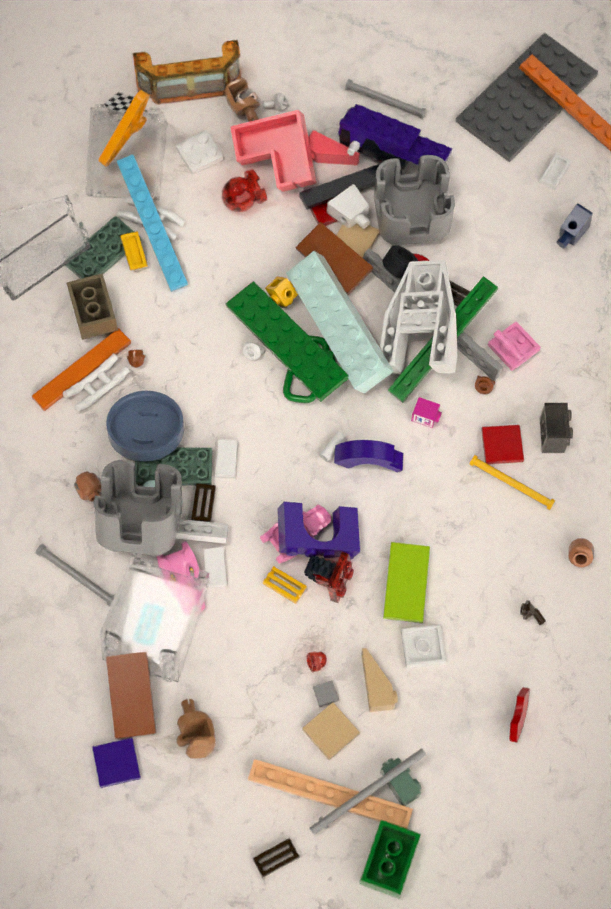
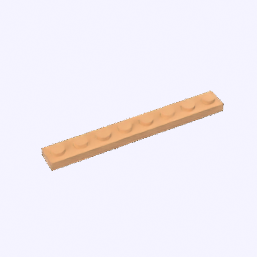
(328, 793)

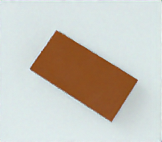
(343, 260)
(131, 695)

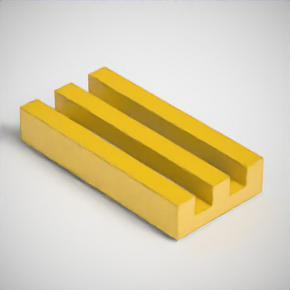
(301, 586)

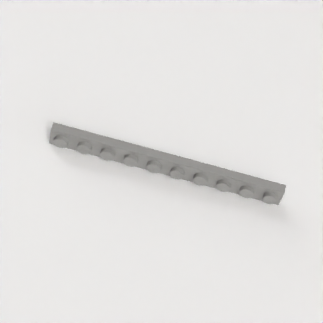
(465, 343)

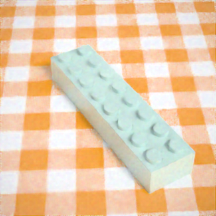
(339, 322)

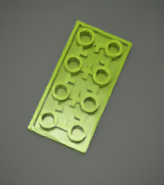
(406, 582)

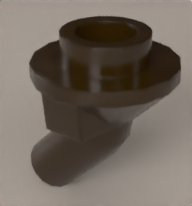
(528, 610)

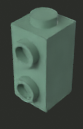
(403, 785)

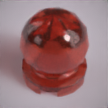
(241, 193)

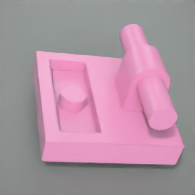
(513, 346)

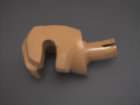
(241, 106)
(196, 731)

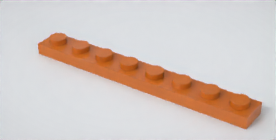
(568, 99)

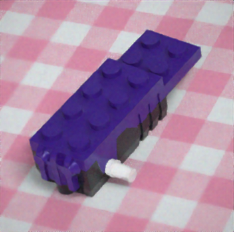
(386, 137)

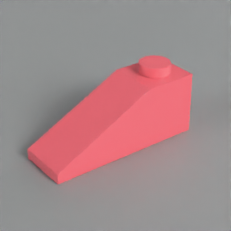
(329, 151)

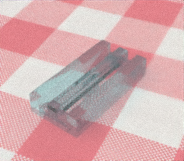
(140, 622)

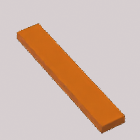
(80, 369)

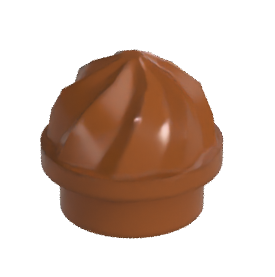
(136, 358)

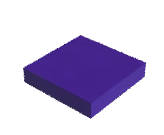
(116, 762)

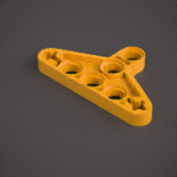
(130, 123)

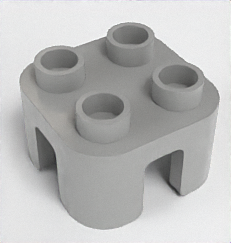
(413, 205)
(135, 515)

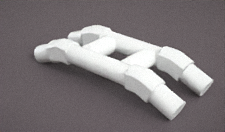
(128, 215)
(99, 372)

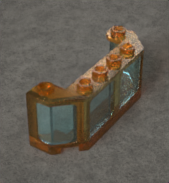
(188, 78)

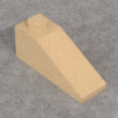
(378, 687)

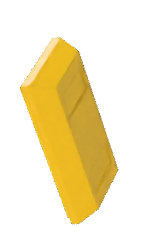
(133, 250)

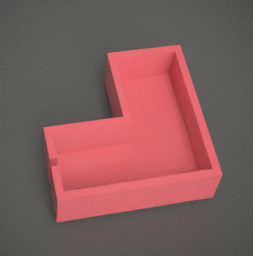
(282, 140)

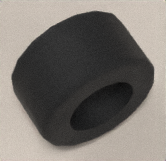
(397, 260)

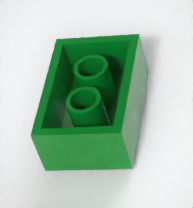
(390, 859)

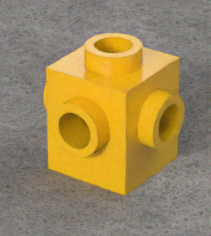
(281, 291)

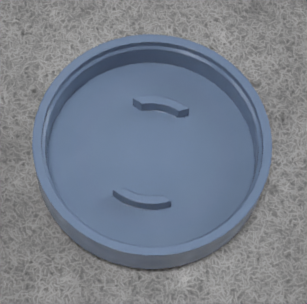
(145, 425)

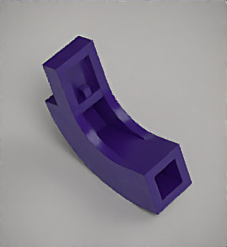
(368, 452)

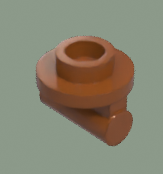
(484, 384)

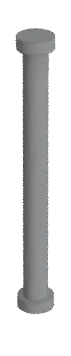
(379, 96)
(41, 550)

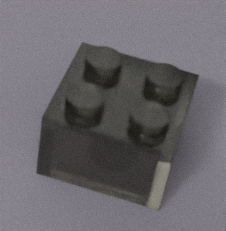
(555, 427)

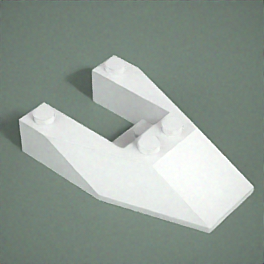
(422, 306)

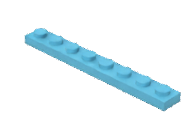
(152, 223)

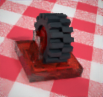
(331, 574)

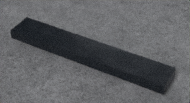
(327, 191)

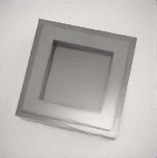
(325, 693)

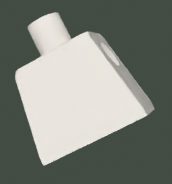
(349, 208)

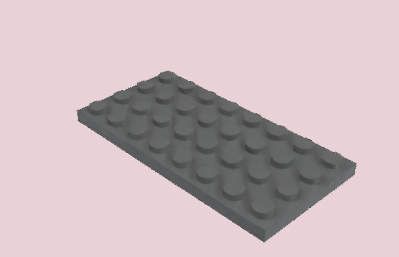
(515, 107)

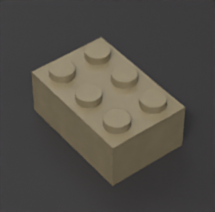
(92, 306)

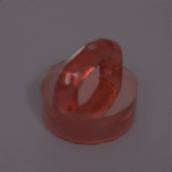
(314, 662)

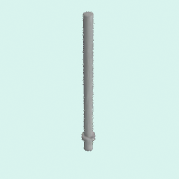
(324, 822)

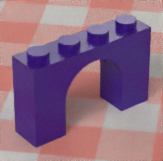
(296, 540)

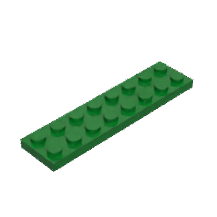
(287, 341)

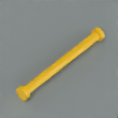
(512, 482)

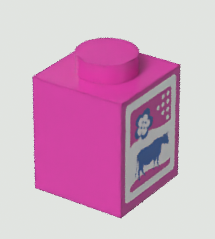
(426, 412)

